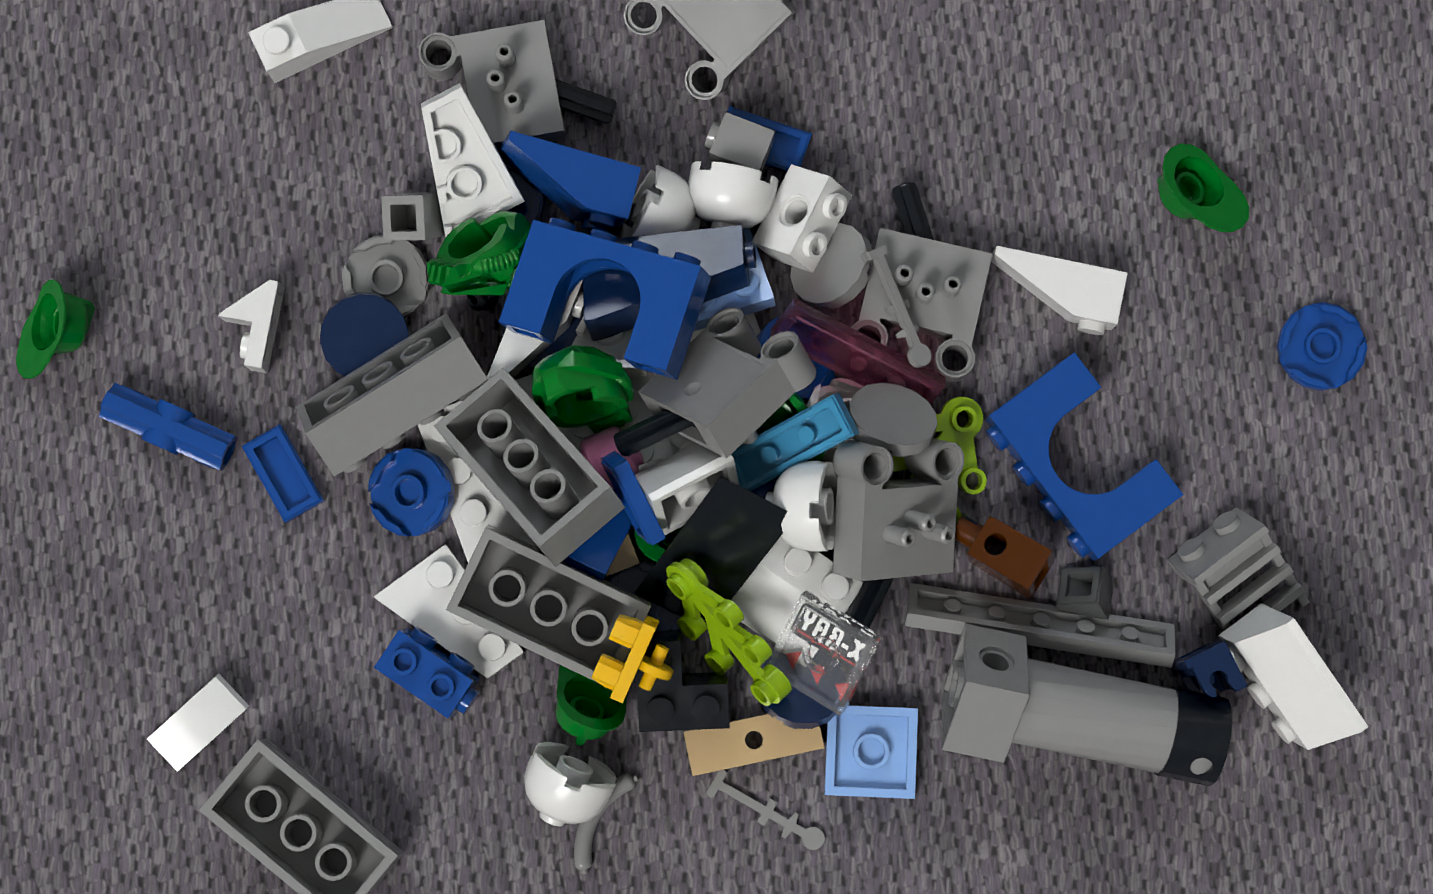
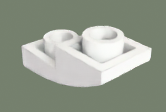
(198, 722)

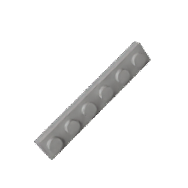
(1042, 624)

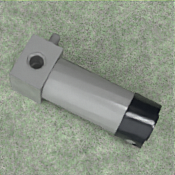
(1006, 698)

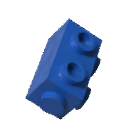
(428, 673)

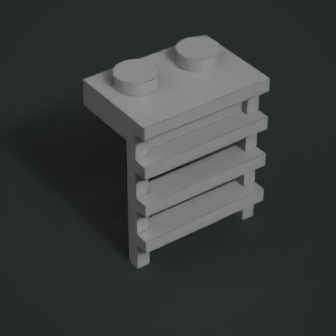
(1228, 556)

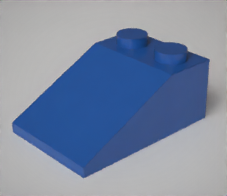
(577, 182)

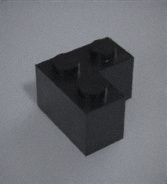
(687, 699)

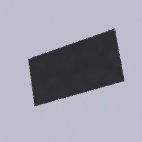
(724, 538)

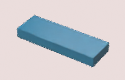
(793, 442)

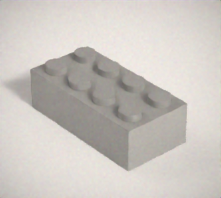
(390, 396)
(529, 466)
(542, 606)
(299, 826)

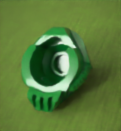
(480, 255)
(589, 375)

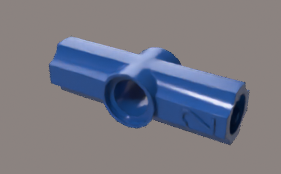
(168, 426)

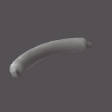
(586, 830)

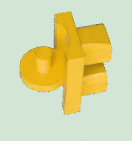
(620, 675)

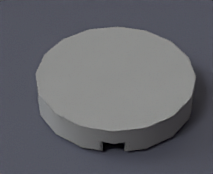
(839, 272)
(404, 286)
(893, 418)

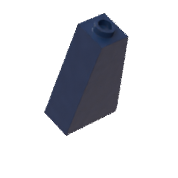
(613, 295)

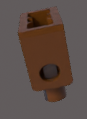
(1021, 563)

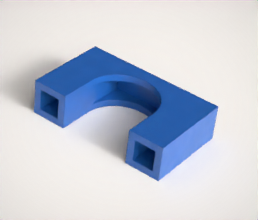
(560, 258)
(1093, 520)

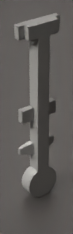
(918, 353)
(812, 837)

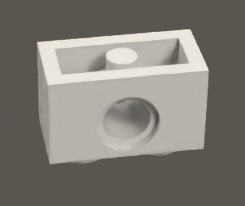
(802, 218)

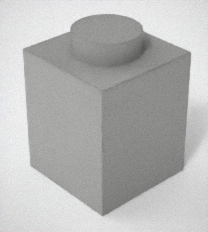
(739, 142)
(411, 216)

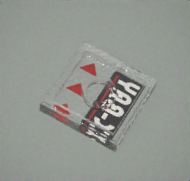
(824, 652)

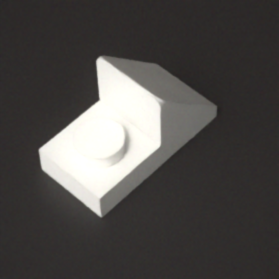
(261, 312)

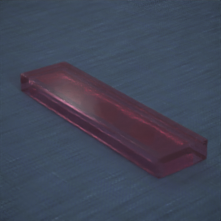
(854, 353)

